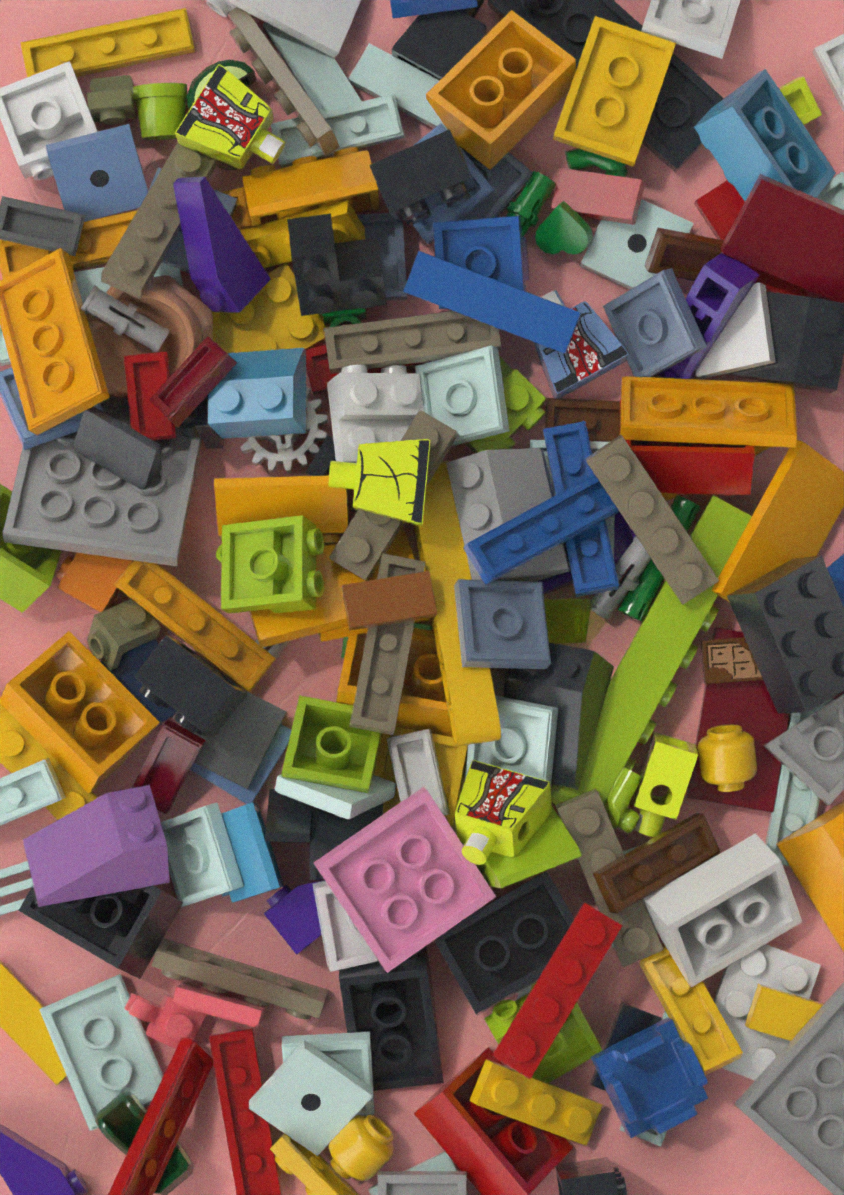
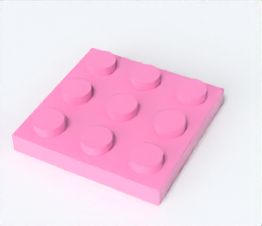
(404, 879)

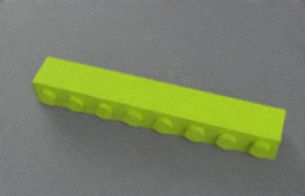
(654, 657)

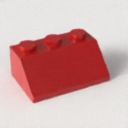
(696, 466)
(494, 1149)

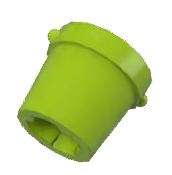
(160, 109)

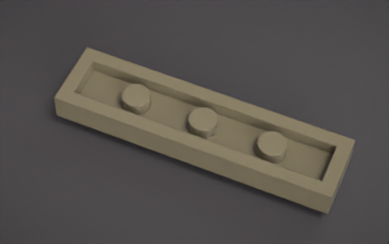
(290, 95)
(154, 224)
(407, 340)
(651, 519)
(373, 534)
(384, 661)
(599, 846)
(225, 974)

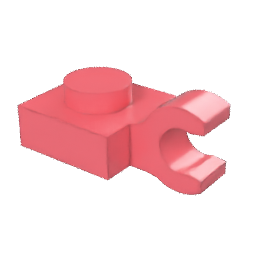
(166, 1020)

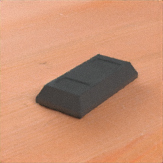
(40, 225)

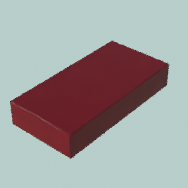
(192, 381)
(169, 764)

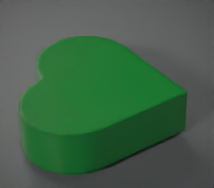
(564, 232)

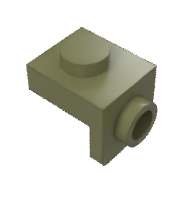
(111, 99)
(119, 631)

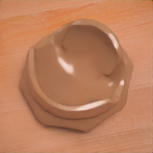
(166, 305)

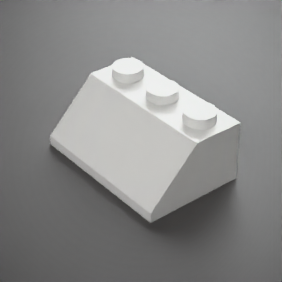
(724, 909)

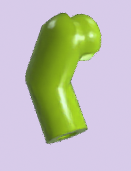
(619, 799)

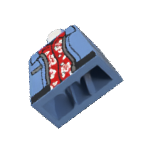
(589, 355)

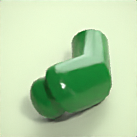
(580, 159)

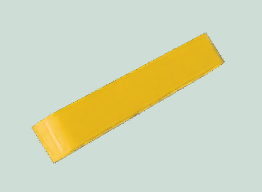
(440, 545)

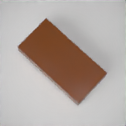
(389, 600)

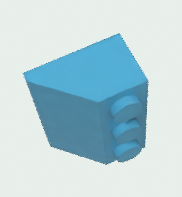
(761, 134)

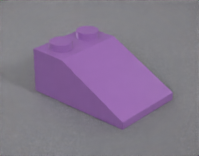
(99, 849)

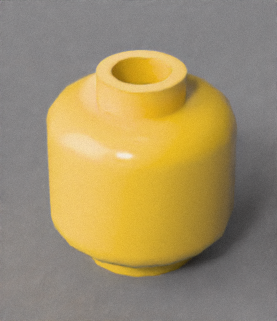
(727, 757)
(361, 1148)

